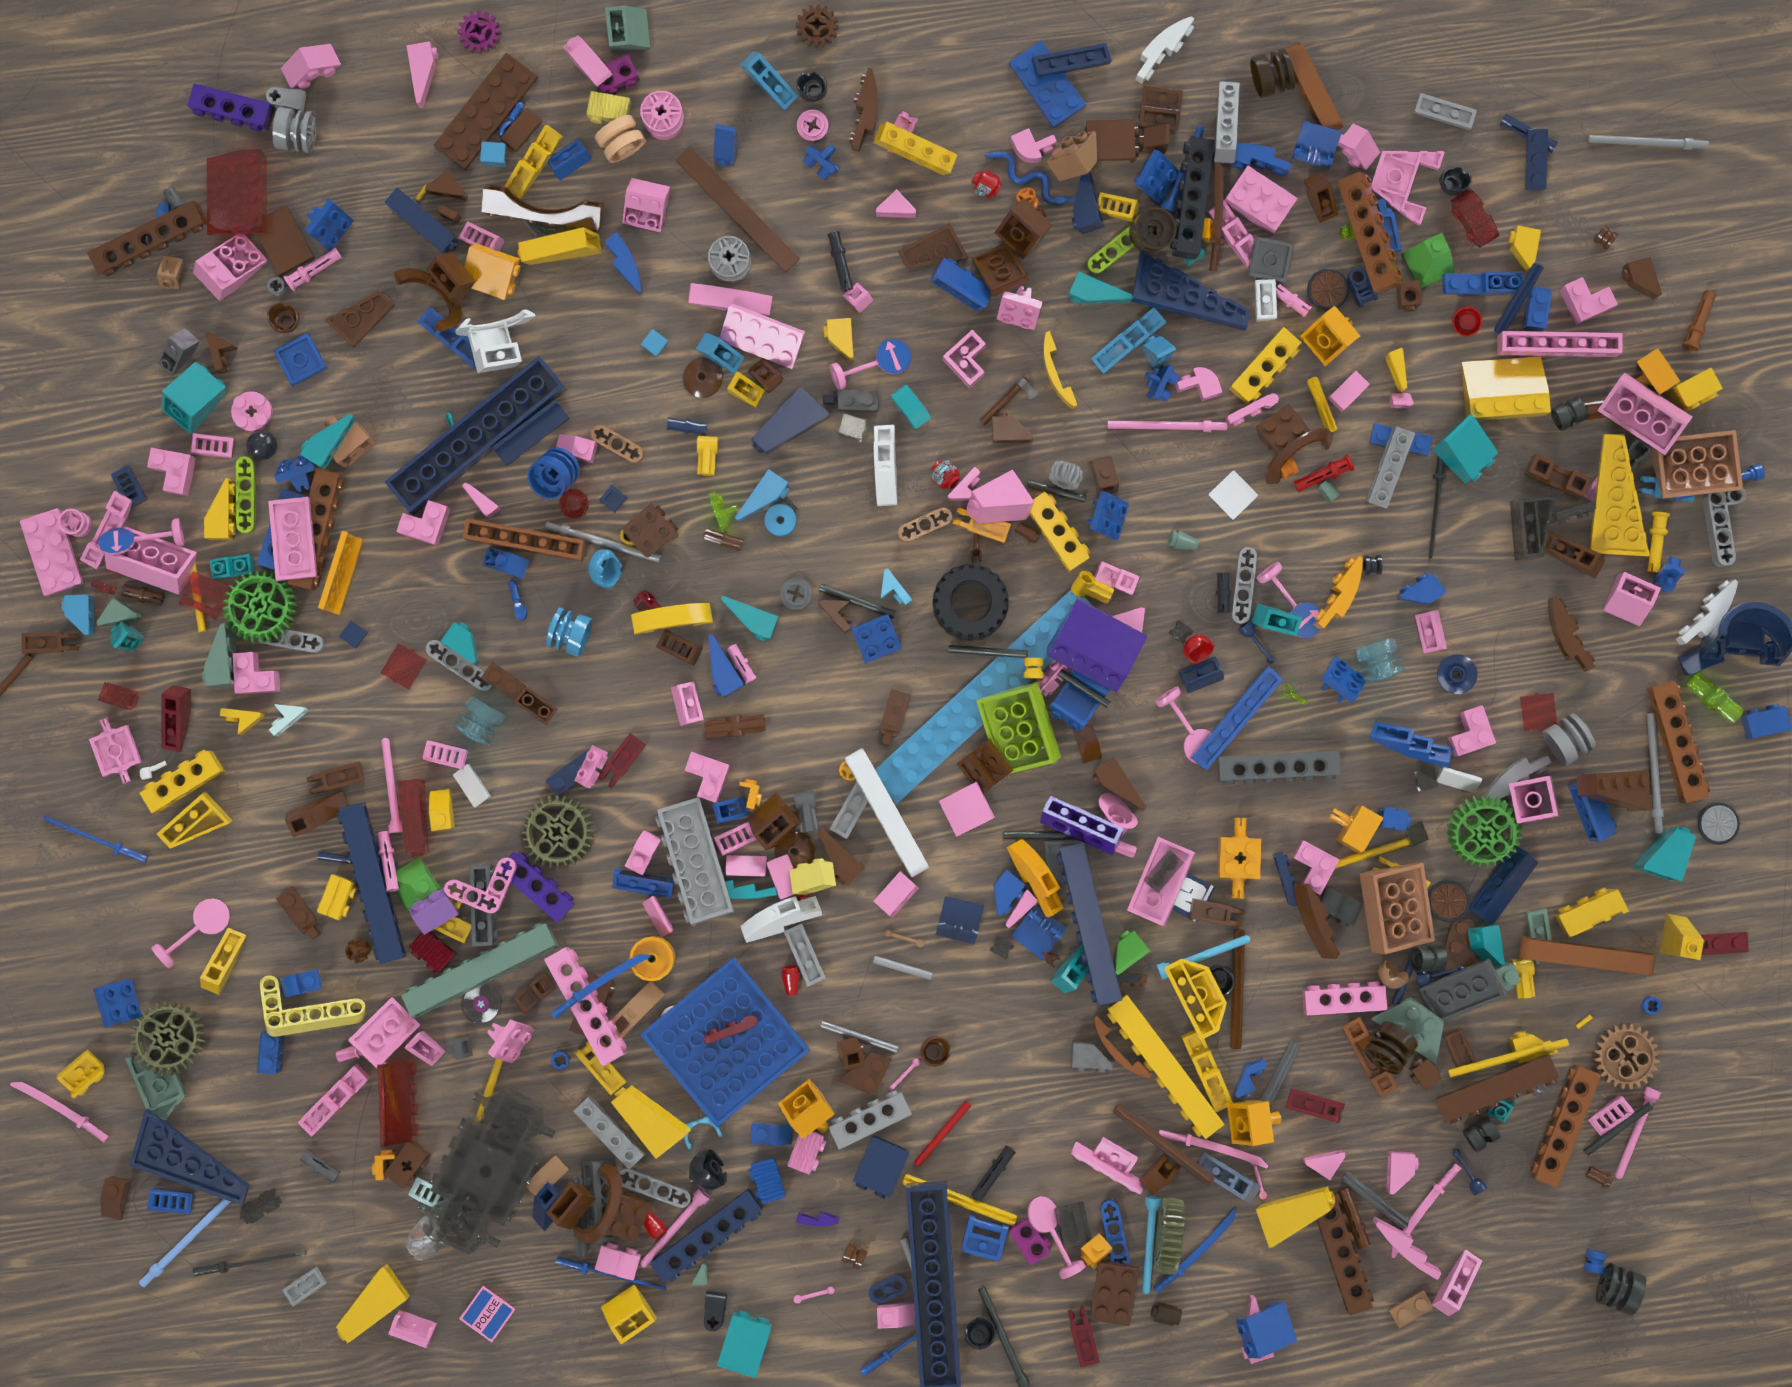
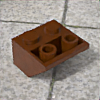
(773, 822)

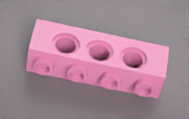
(1376, 1002)

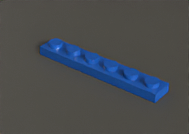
(1236, 718)

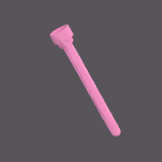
(395, 824)
(1650, 1096)
(700, 1198)

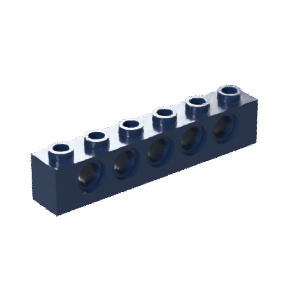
(662, 1264)

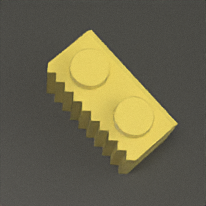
(607, 107)

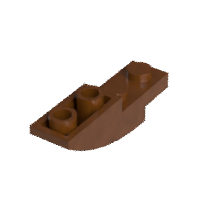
(867, 103)
(1563, 627)
(519, 693)

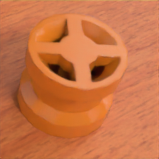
(1028, 194)
(1288, 468)

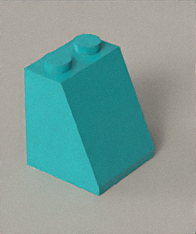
(192, 397)
(1466, 449)
(1668, 854)
(744, 1344)

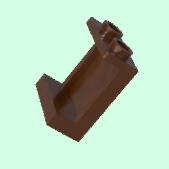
(1115, 139)

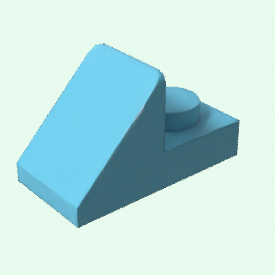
(891, 584)

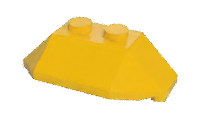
(1198, 995)

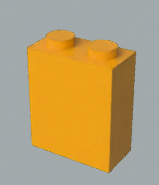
(492, 271)

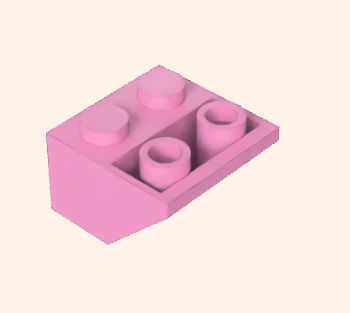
(645, 204)
(1631, 598)

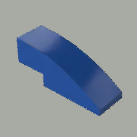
(624, 262)

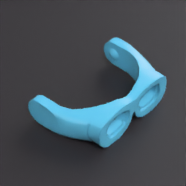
(705, 1119)

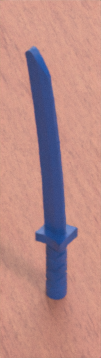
(118, 848)
(577, 997)
(1197, 1252)
(585, 1268)
(885, 1356)

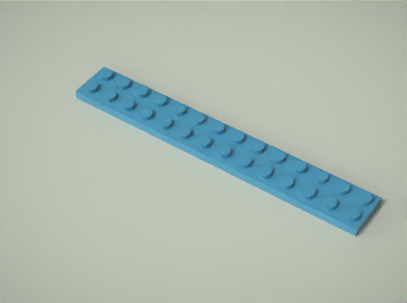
(961, 715)

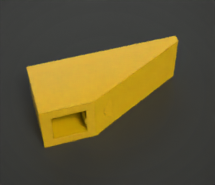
(219, 518)

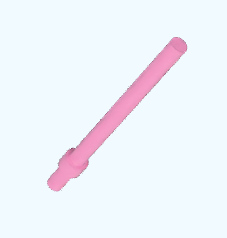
(1206, 425)

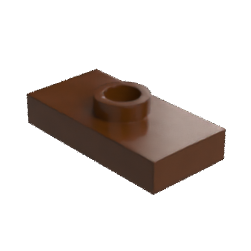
(1459, 1048)

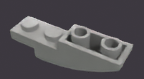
(1516, 772)

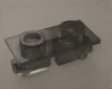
(1163, 871)
(252, 1210)

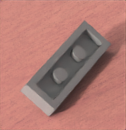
(1445, 111)
(849, 812)
(804, 954)

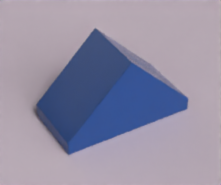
(730, 809)

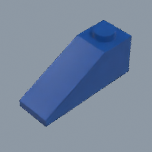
(725, 145)
(723, 673)

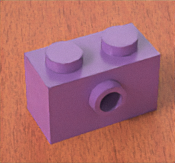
(433, 911)

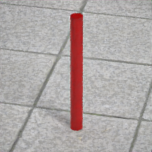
(942, 1133)

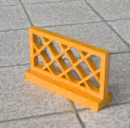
(341, 573)

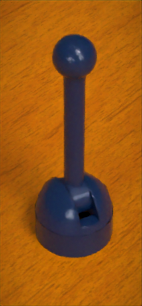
(1248, 630)
(1425, 977)
(1476, 1185)

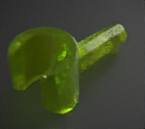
(1345, 233)
(1293, 695)

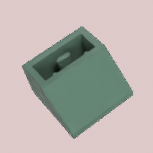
(627, 29)

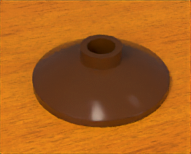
(706, 387)
(802, 843)

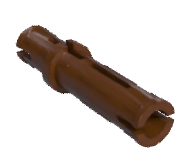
(1353, 1216)

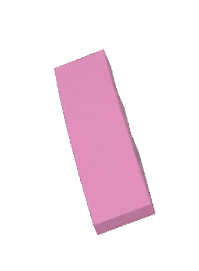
(1235, 234)
(722, 297)
(334, 1100)
(1402, 1243)

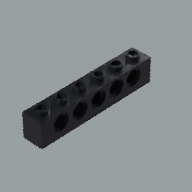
(1203, 150)

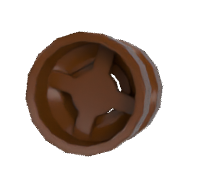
(849, 1254)

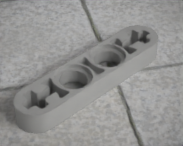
(1244, 585)
(285, 640)
(459, 666)
(652, 1191)

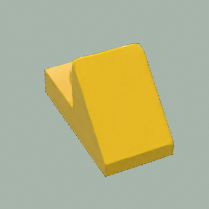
(246, 718)

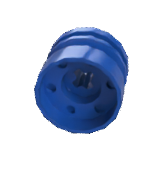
(553, 473)

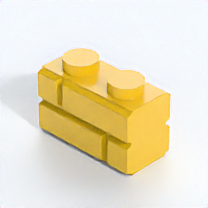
(337, 897)

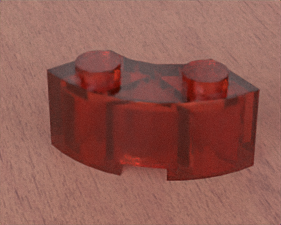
(1471, 214)

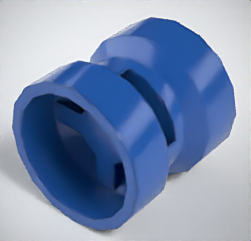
(1595, 1261)

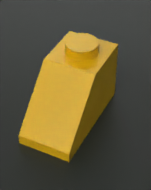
(1524, 245)
(840, 336)
(441, 810)
(1524, 1041)

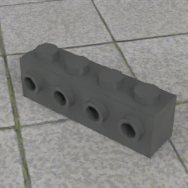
(482, 923)

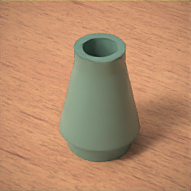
(1180, 540)

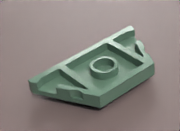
(1419, 1022)
(158, 1092)

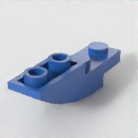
(1261, 158)
(1481, 284)

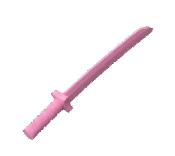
(81, 1121)
(1189, 1139)
(1438, 1188)

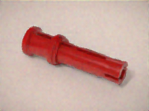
(1333, 470)

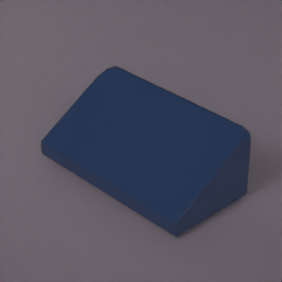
(1692, 663)
(1201, 674)

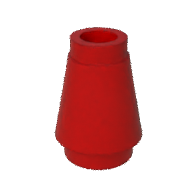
(790, 978)
(654, 1226)

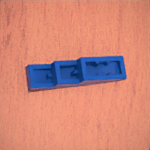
(458, 344)
(1411, 745)

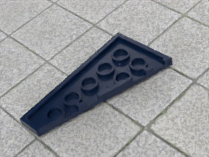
(1179, 293)
(173, 1156)

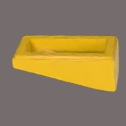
(1118, 199)
(1396, 365)

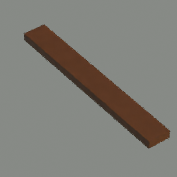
(737, 209)

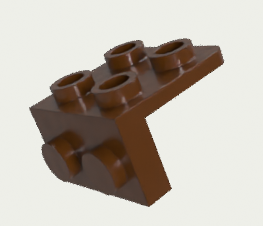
(650, 530)

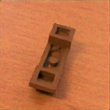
(1359, 1039)
(1136, 1067)

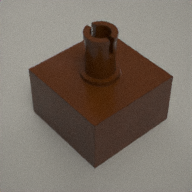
(1023, 228)

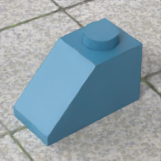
(720, 352)
(80, 612)

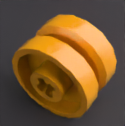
(664, 957)

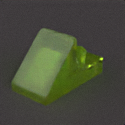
(723, 516)

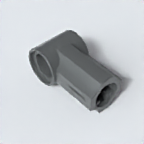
(806, 806)

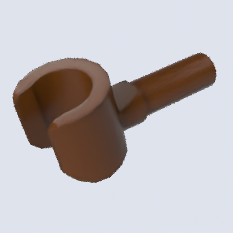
(976, 551)
(1050, 957)

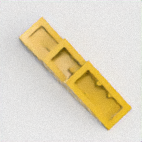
(533, 161)
(1207, 1070)

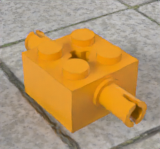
(1250, 865)

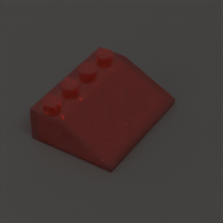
(237, 193)
(397, 1101)

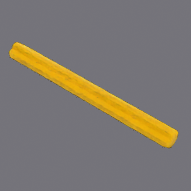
(971, 1204)

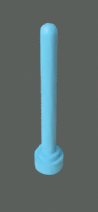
(1208, 953)
(1153, 1204)

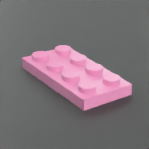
(762, 336)
(292, 539)
(51, 553)
(1150, 903)

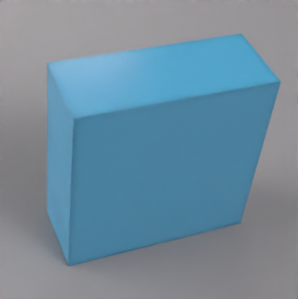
(654, 343)

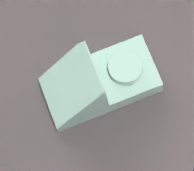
(291, 715)

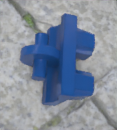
(1158, 380)
(1669, 574)

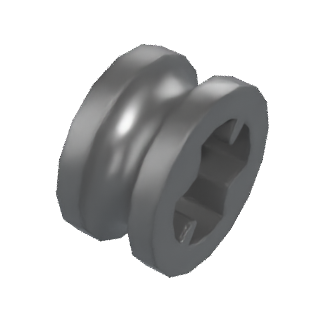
(271, 282)

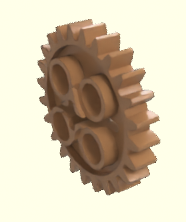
(1612, 1067)

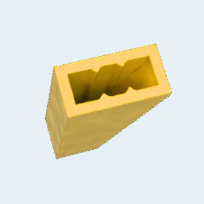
(560, 246)
(1681, 938)
(649, 1120)
(1291, 1214)
(375, 1302)

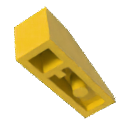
(222, 961)

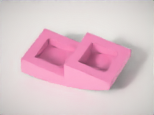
(1116, 578)

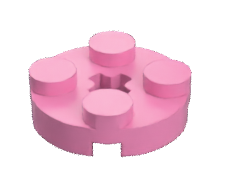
(243, 403)

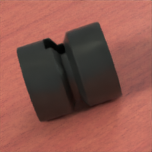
(1572, 412)
(1428, 958)
(1481, 1134)

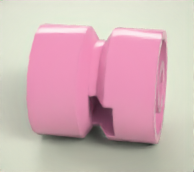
(75, 523)

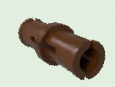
(142, 594)

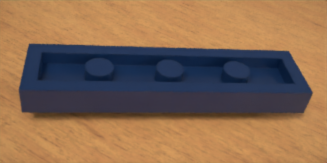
(1071, 60)

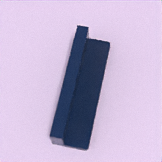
(530, 432)
(1502, 885)

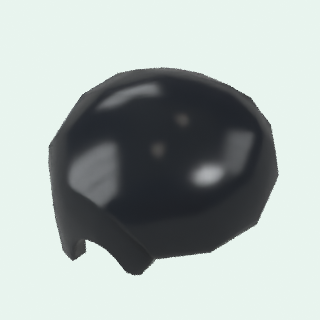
(811, 87)
(1455, 181)
(261, 445)
(1224, 978)
(980, 1333)

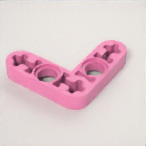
(490, 893)

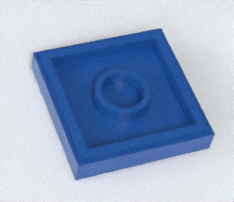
(300, 359)

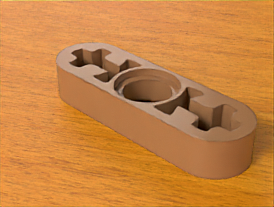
(602, 441)
(909, 526)

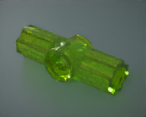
(1714, 697)

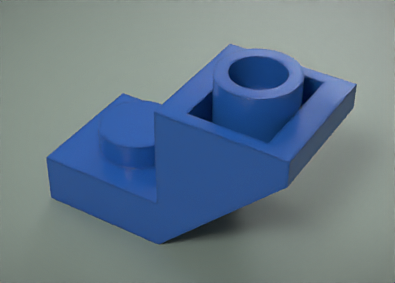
(1244, 1084)

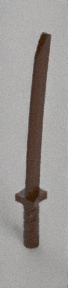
(1218, 214)

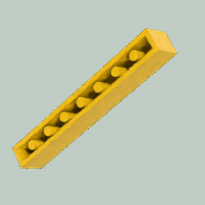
(1165, 1066)

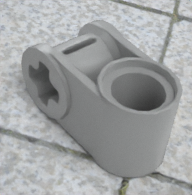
(289, 98)

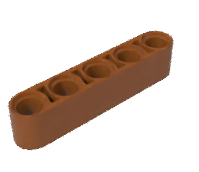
(1313, 88)

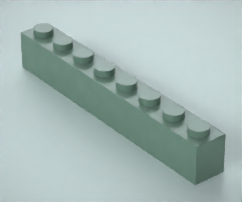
(479, 971)

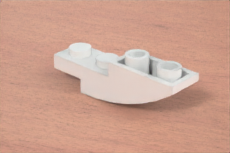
(1166, 42)
(885, 465)
(1714, 609)
(775, 917)

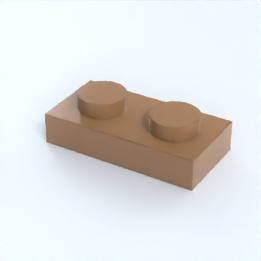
(1410, 1308)

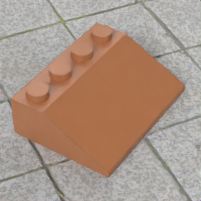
(1699, 465)
(1397, 908)

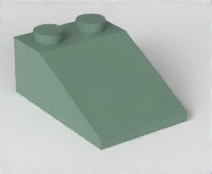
(219, 663)

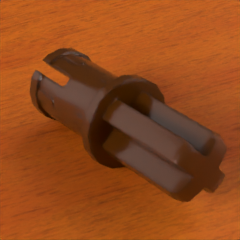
(723, 539)

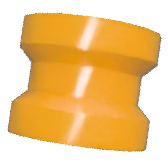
(845, 772)

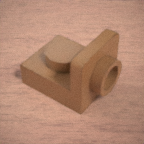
(169, 272)

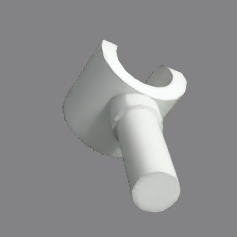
(145, 773)

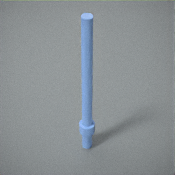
(157, 1268)

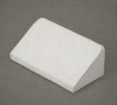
(1265, 300)
(1458, 779)
(472, 785)

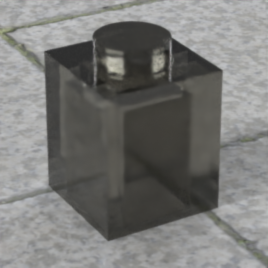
(853, 428)

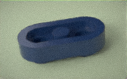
(888, 1288)

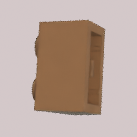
(1074, 156)

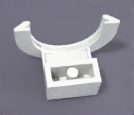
(492, 342)

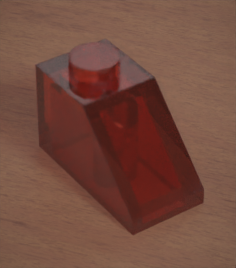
(118, 696)

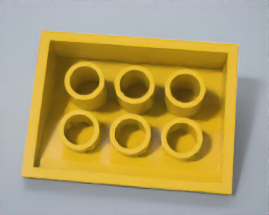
(1505, 388)

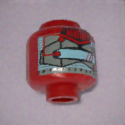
(986, 184)
(945, 474)

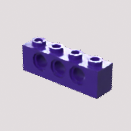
(202, 95)
(1081, 825)
(555, 911)

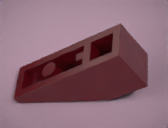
(174, 717)

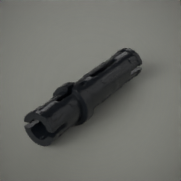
(838, 253)
(993, 1173)

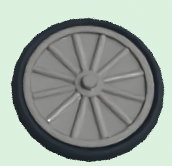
(1718, 823)

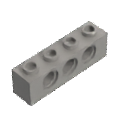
(1226, 122)
(1390, 466)
(609, 1132)
(844, 1138)

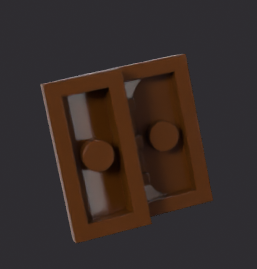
(1160, 107)
(985, 766)

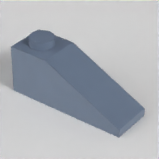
(1230, 1178)

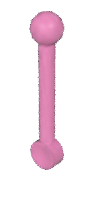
(916, 1062)
(1262, 1194)
(797, 1299)

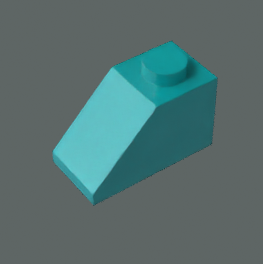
(1276, 620)
(461, 641)
(1487, 943)

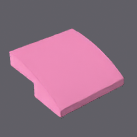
(966, 809)

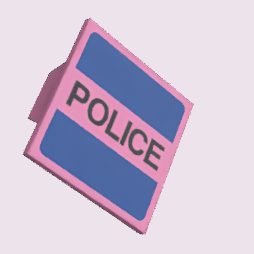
(487, 1314)

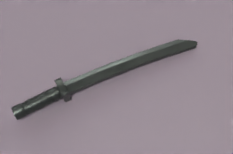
(1438, 476)
(222, 1266)

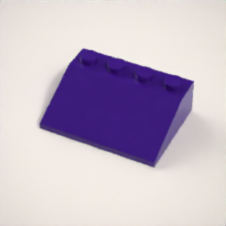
(1096, 645)

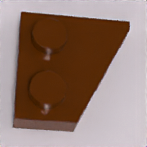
(867, 1077)

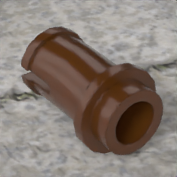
(1027, 532)
(1599, 1177)

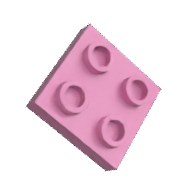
(1019, 309)
(509, 1040)

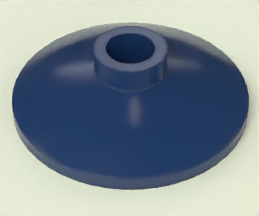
(1466, 670)

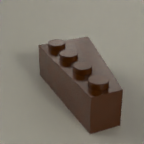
(1621, 789)

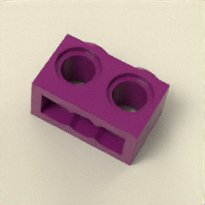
(619, 81)
(1026, 1242)

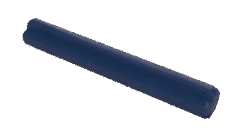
(1519, 298)

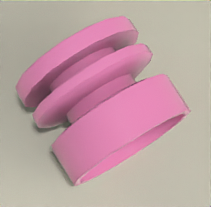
(669, 123)

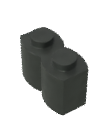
(1637, 452)
(1341, 906)

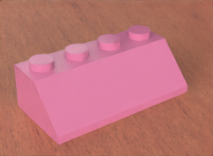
(1644, 413)
(155, 563)

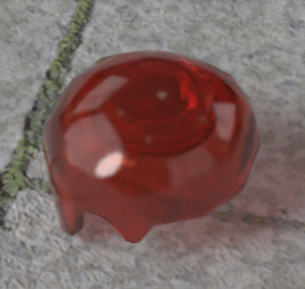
(574, 503)

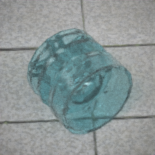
(1380, 659)
(479, 720)

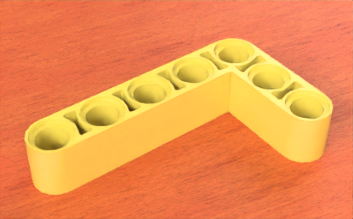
(305, 1013)

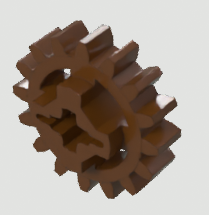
(809, 26)

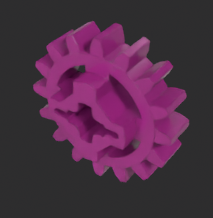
(471, 35)

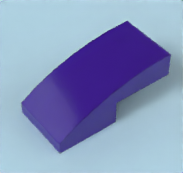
(823, 1219)

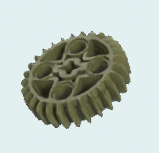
(536, 848)
(175, 1012)
(1169, 1235)

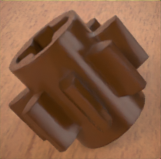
(357, 950)

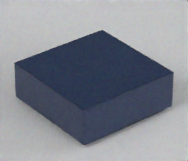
(613, 499)
(353, 634)

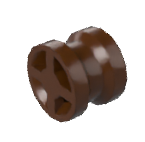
(1606, 237)

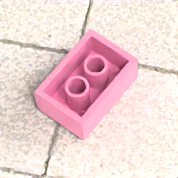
(1260, 200)

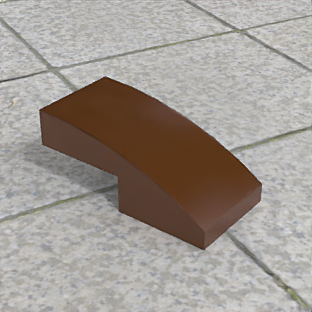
(521, 129)
(534, 992)

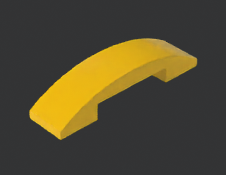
(1066, 394)
(671, 616)

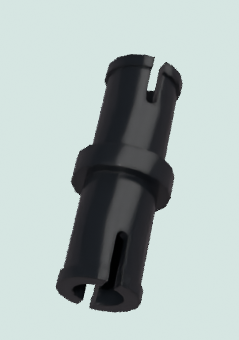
(1223, 592)

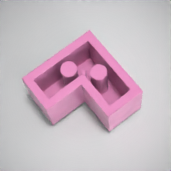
(310, 63)
(1583, 304)
(961, 358)
(178, 470)
(429, 528)
(249, 679)
(1477, 733)
(713, 774)
(1320, 865)

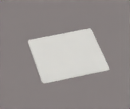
(1233, 494)

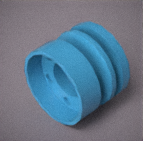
(570, 632)

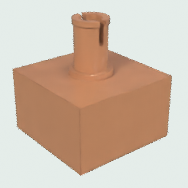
(354, 445)

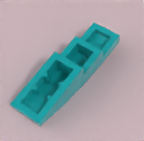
(748, 891)

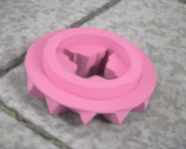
(808, 117)

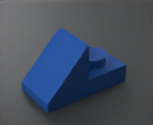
(771, 1134)

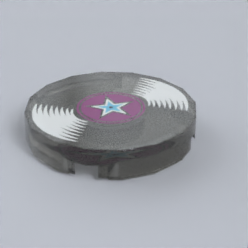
(481, 1004)

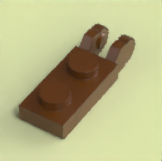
(47, 642)
(338, 777)
(1214, 912)

